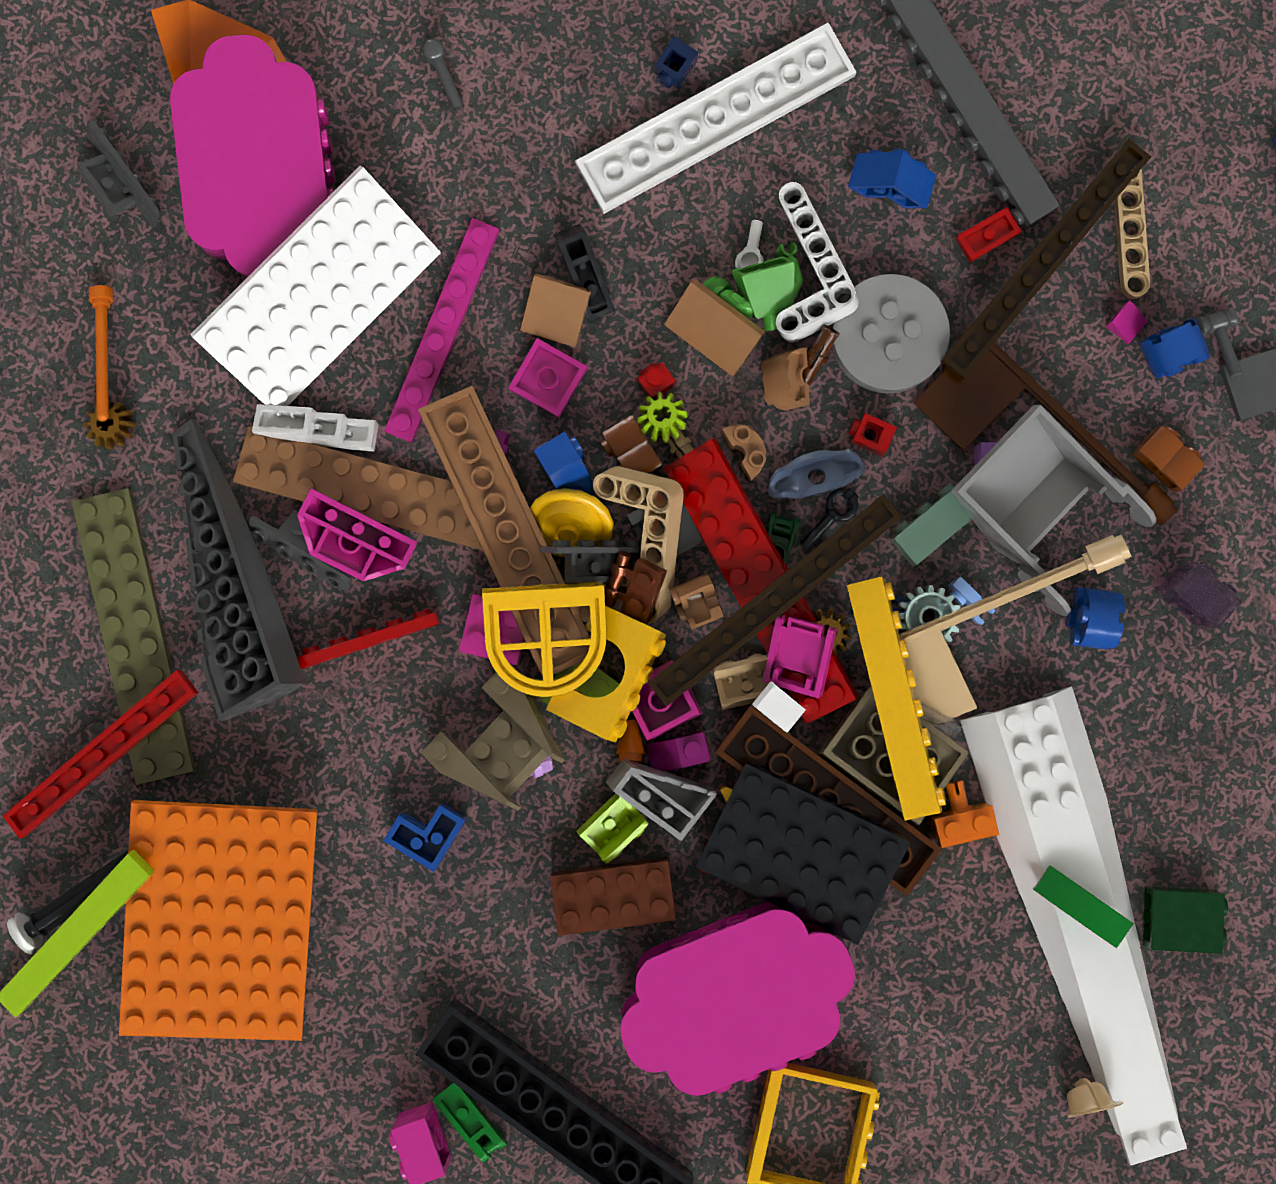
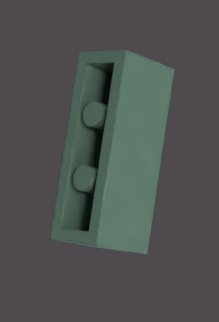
(931, 527)

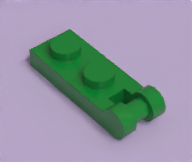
(469, 1121)

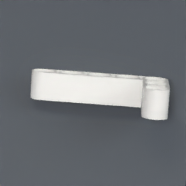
(821, 263)

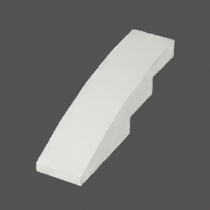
(314, 427)

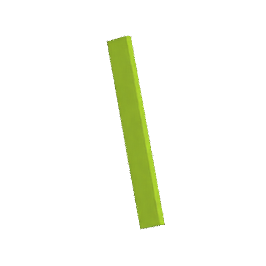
(75, 933)

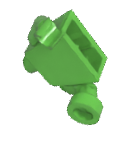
(763, 287)

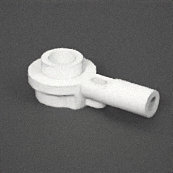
(751, 253)

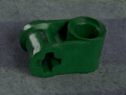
(782, 533)

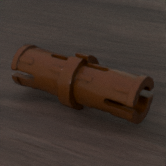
(827, 338)

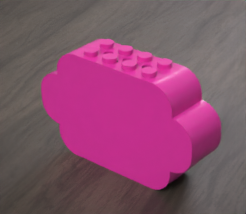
(249, 150)
(736, 999)

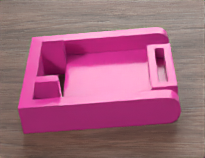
(801, 649)

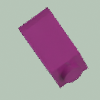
(678, 751)

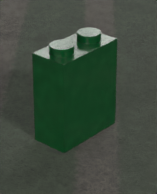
(1184, 920)

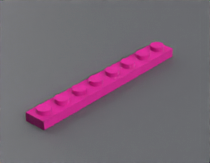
(442, 330)

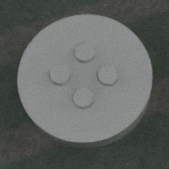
(892, 335)

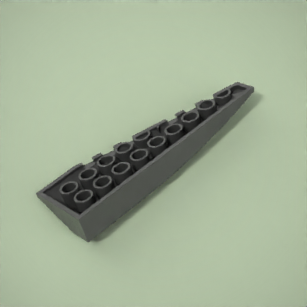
(242, 626)

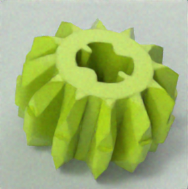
(667, 426)

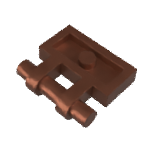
(642, 590)

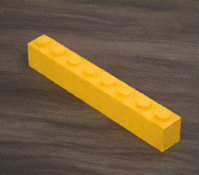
(895, 698)

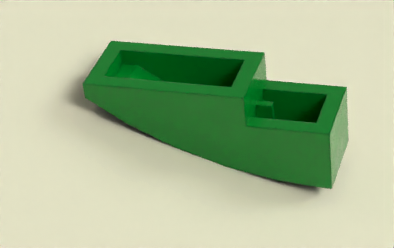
(1083, 906)

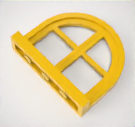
(543, 598)

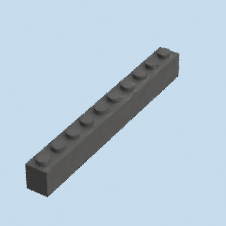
(972, 109)

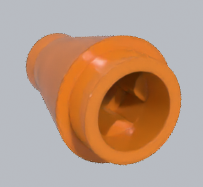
(630, 744)

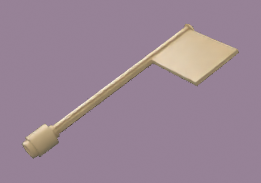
(934, 666)

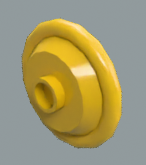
(572, 517)

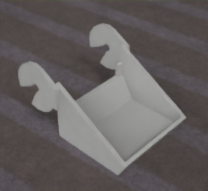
(1031, 485)

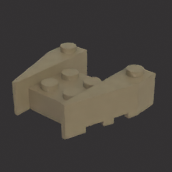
(503, 752)

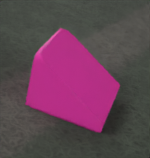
(1127, 322)

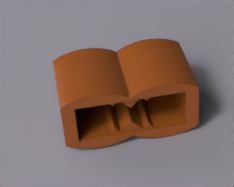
(630, 447)
(1169, 458)

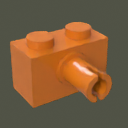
(963, 821)

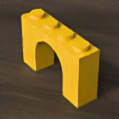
(608, 714)

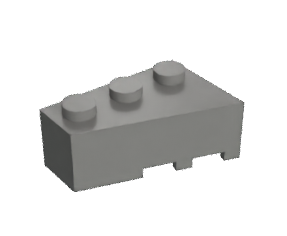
(662, 796)

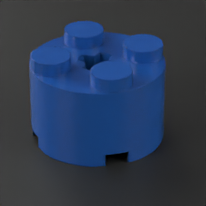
(1174, 348)
(1096, 618)

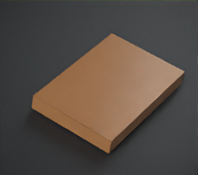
(714, 327)

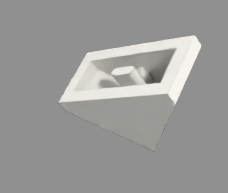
(778, 707)

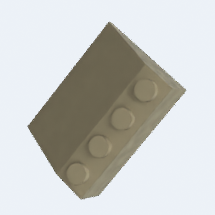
(861, 753)

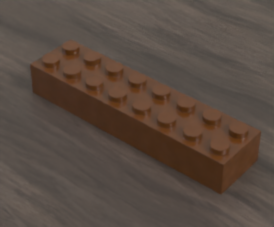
(770, 747)

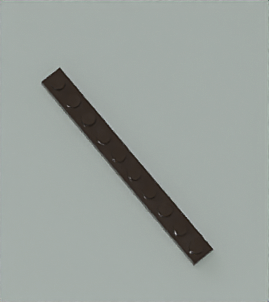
(1045, 259)
(774, 600)

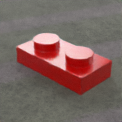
(988, 235)

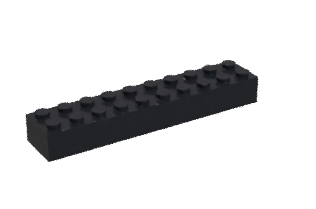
(544, 1103)

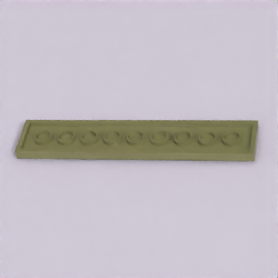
(131, 625)

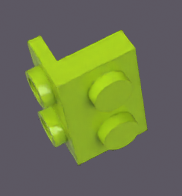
(613, 828)

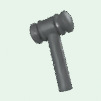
(435, 55)
(1219, 323)

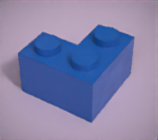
(892, 176)
(428, 842)

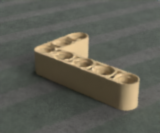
(656, 509)

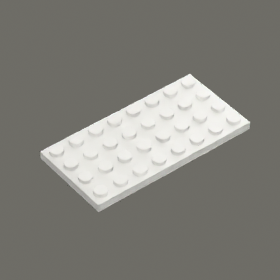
(316, 291)

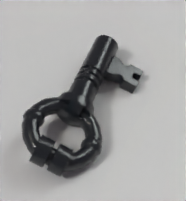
(832, 515)

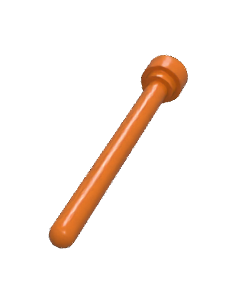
(101, 298)

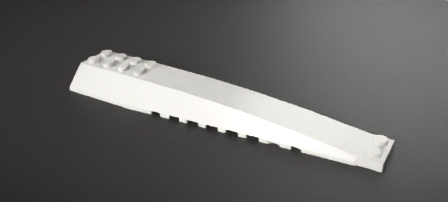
(1055, 813)

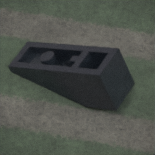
(584, 269)

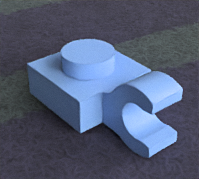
(965, 594)

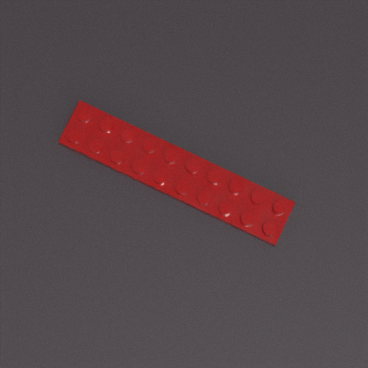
(747, 557)

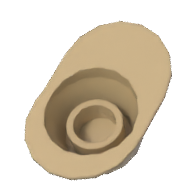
(1089, 1098)

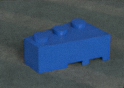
(564, 464)

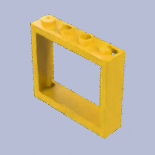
(863, 1128)

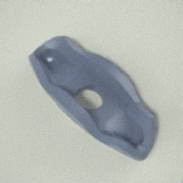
(837, 466)

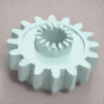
(929, 600)

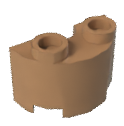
(784, 380)
(750, 445)
(696, 601)

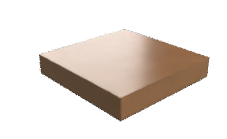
(555, 310)

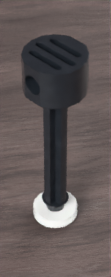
(29, 931)

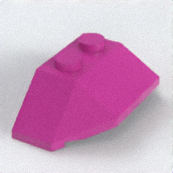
(351, 539)

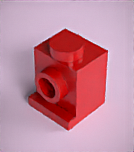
(655, 379)
(882, 432)

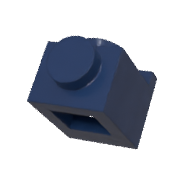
(676, 54)

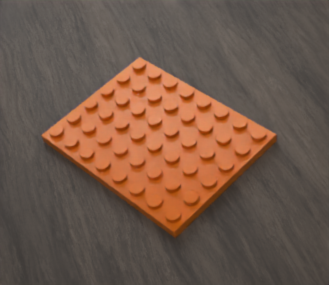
(220, 923)

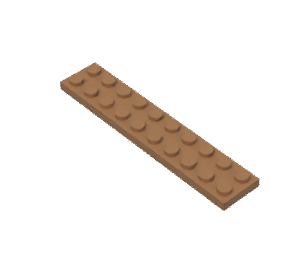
(367, 486)
(500, 516)

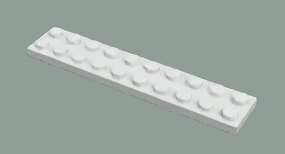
(715, 118)

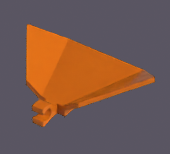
(191, 28)

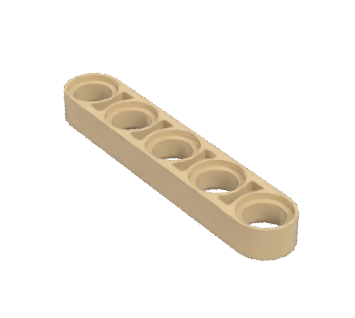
(1137, 242)

